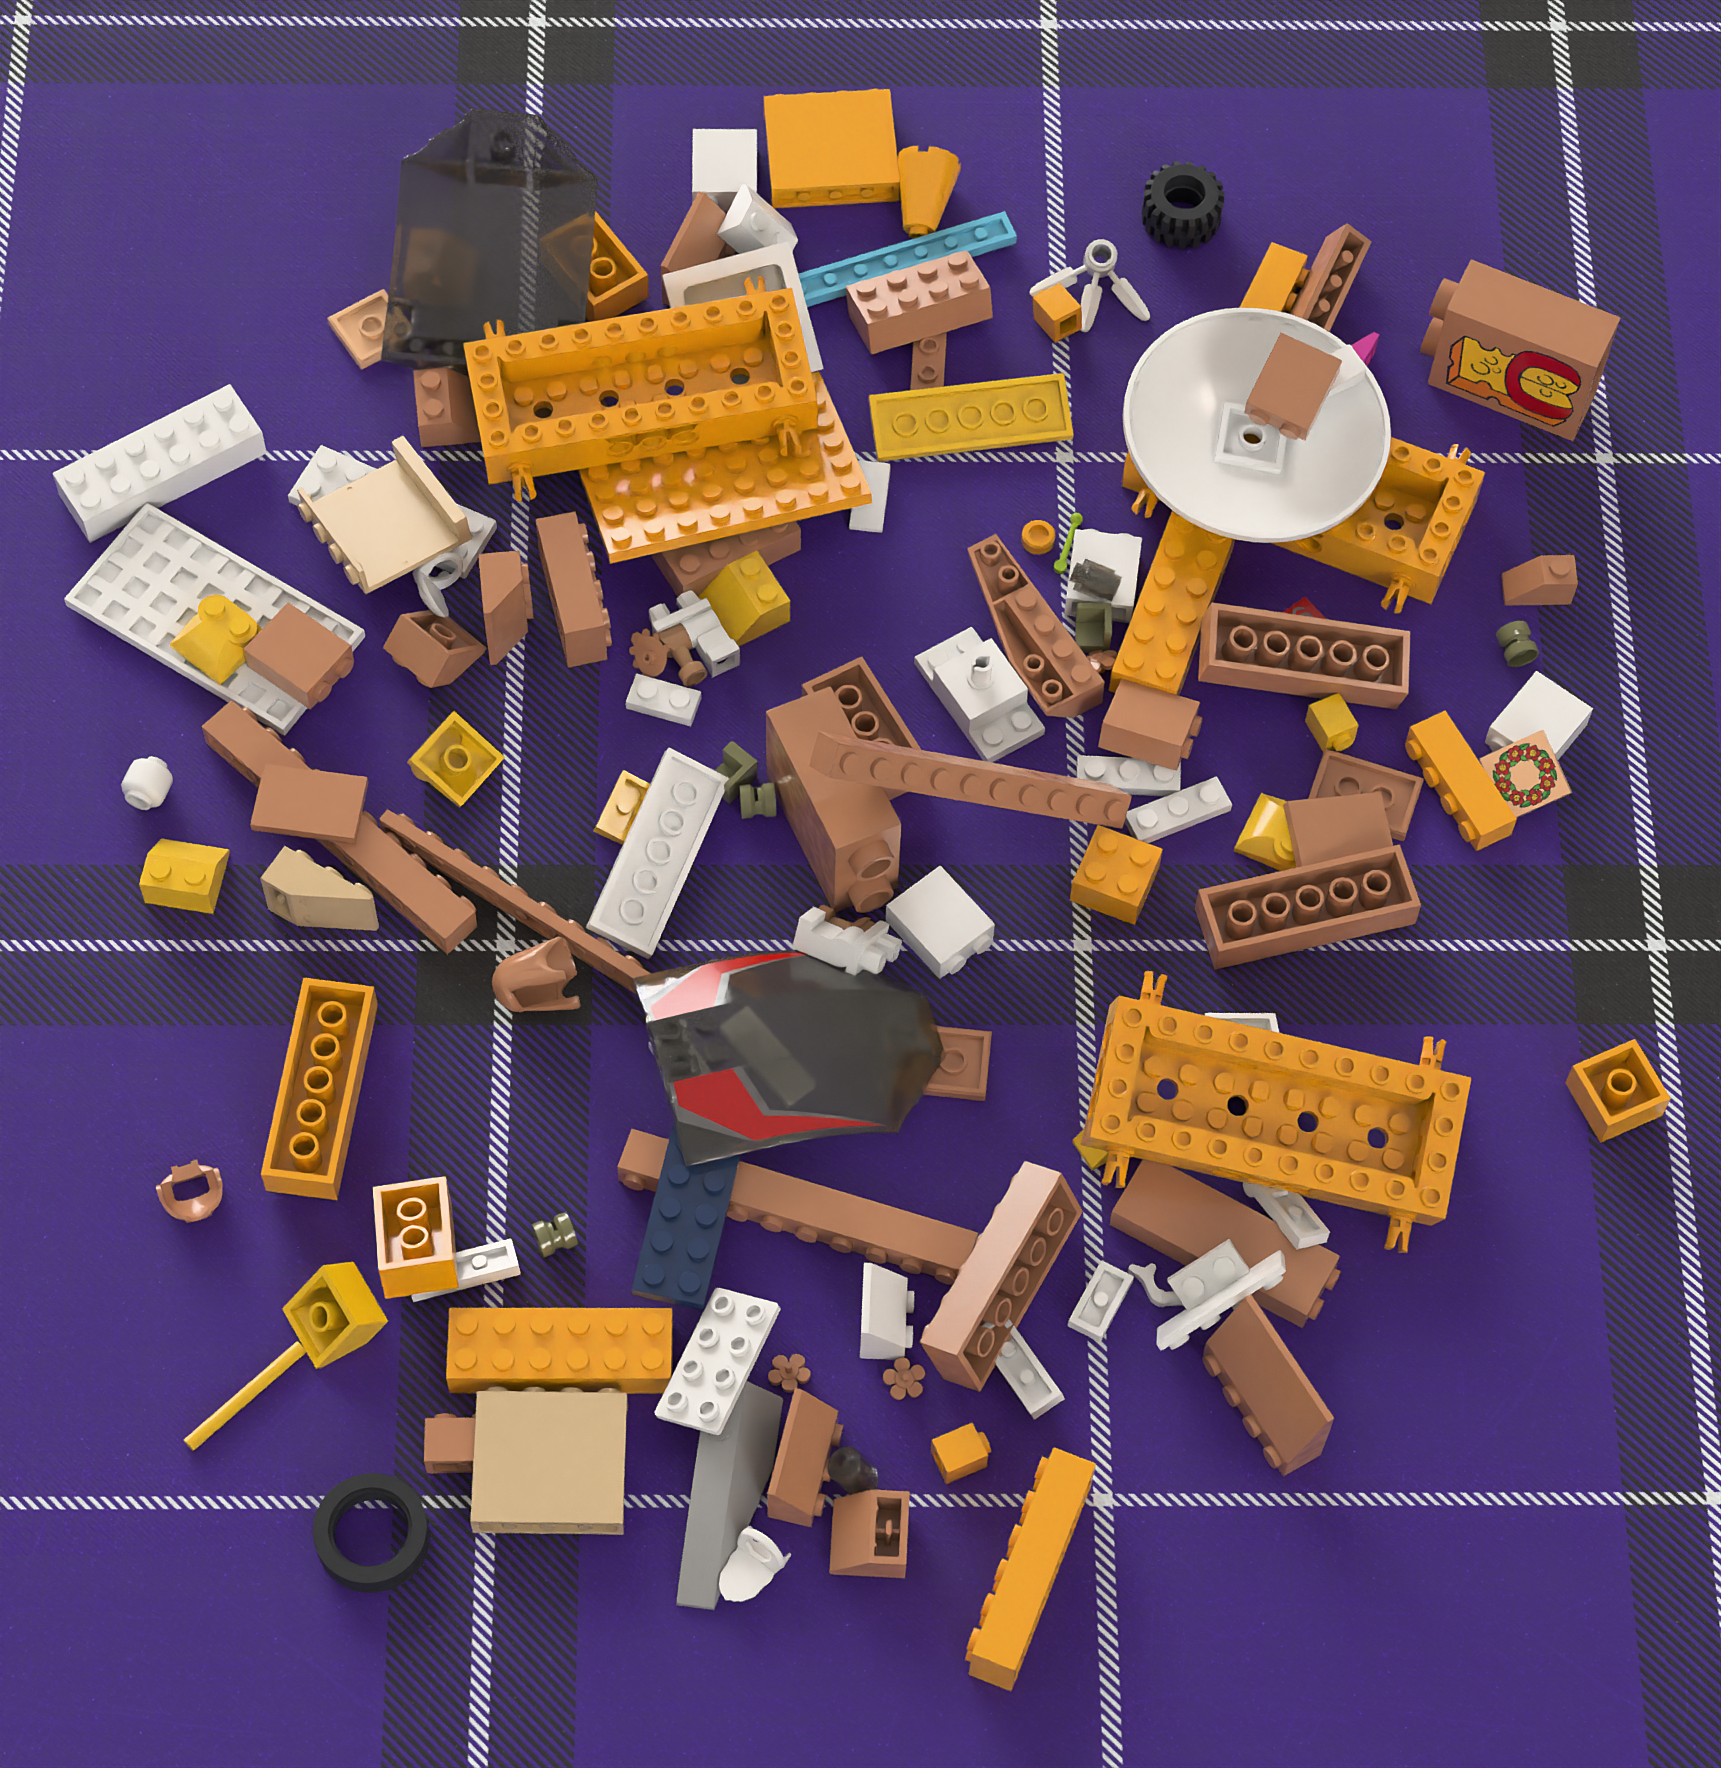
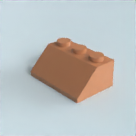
(696, 239)
(505, 601)
(803, 1460)

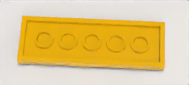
(970, 417)

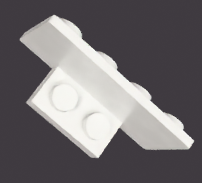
(1212, 1286)
(717, 1361)

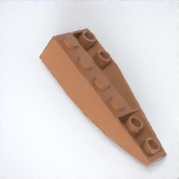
(1033, 636)

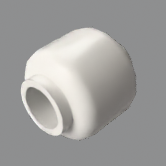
(146, 783)

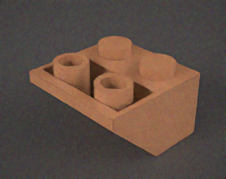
(870, 1534)

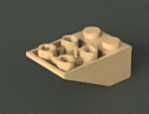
(316, 895)

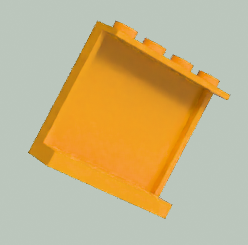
(831, 148)

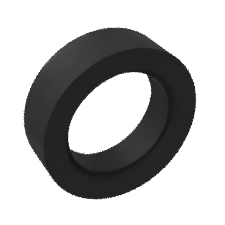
(357, 1490)

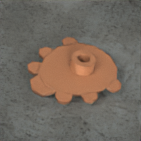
(649, 653)

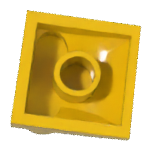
(216, 637)
(455, 759)
(1267, 835)

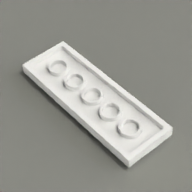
(333, 470)
(658, 853)

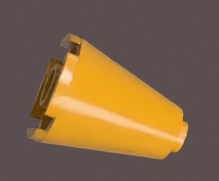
(925, 187)

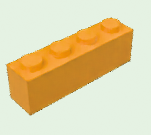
(1277, 280)
(1460, 781)

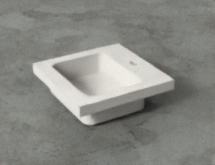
(725, 280)

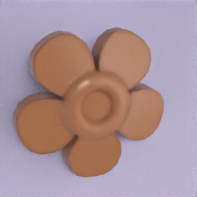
(1102, 660)
(789, 1372)
(904, 1379)

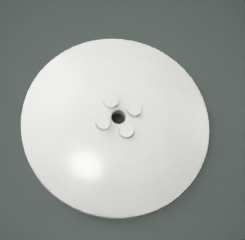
(1190, 422)

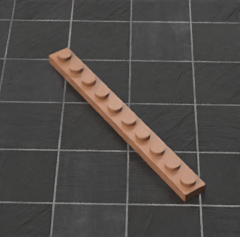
(512, 900)

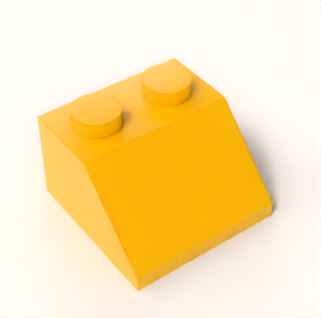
(747, 599)
(183, 875)
(334, 1313)

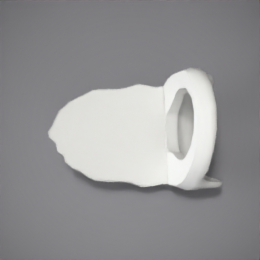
(431, 587)
(750, 1566)

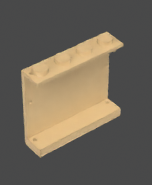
(387, 520)
(549, 1461)

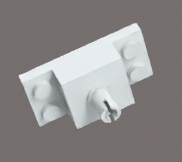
(981, 694)

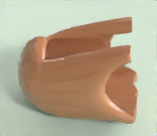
(536, 978)

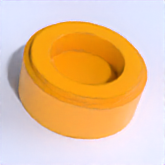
(1038, 537)

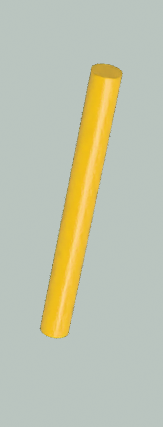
(244, 1396)

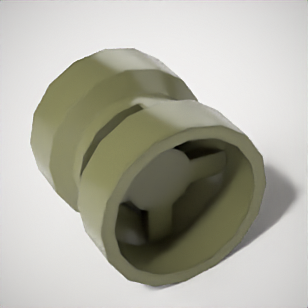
(1517, 644)
(765, 800)
(554, 1234)

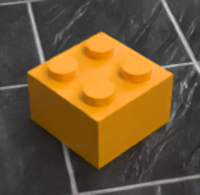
(1116, 874)
(1617, 1090)

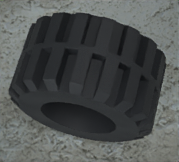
(1187, 185)

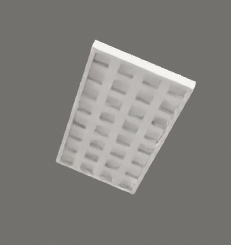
(152, 588)

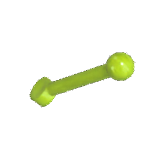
(1060, 565)

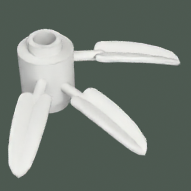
(1092, 292)

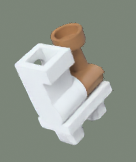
(695, 628)
(846, 943)

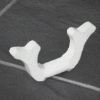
(1155, 1295)

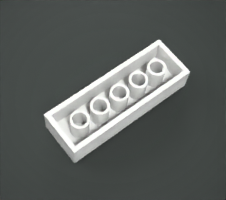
(159, 462)

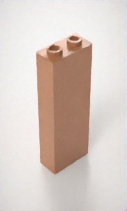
(1192, 1218)

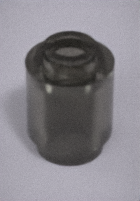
(1095, 580)
(852, 1471)

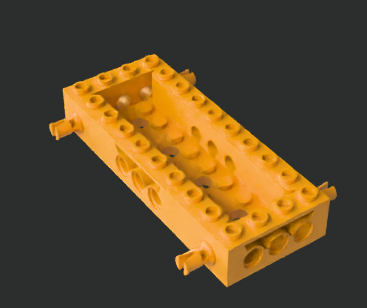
(636, 364)
(1417, 489)
(1278, 1080)

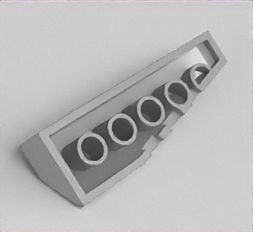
(726, 1492)

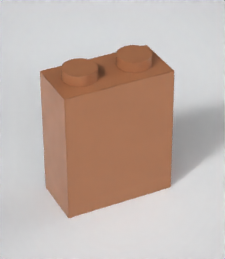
(1292, 387)
(299, 656)
(1150, 725)

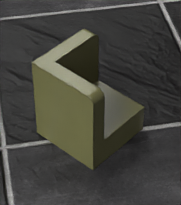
(1093, 626)
(738, 767)

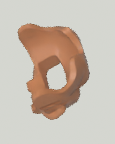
(195, 1208)

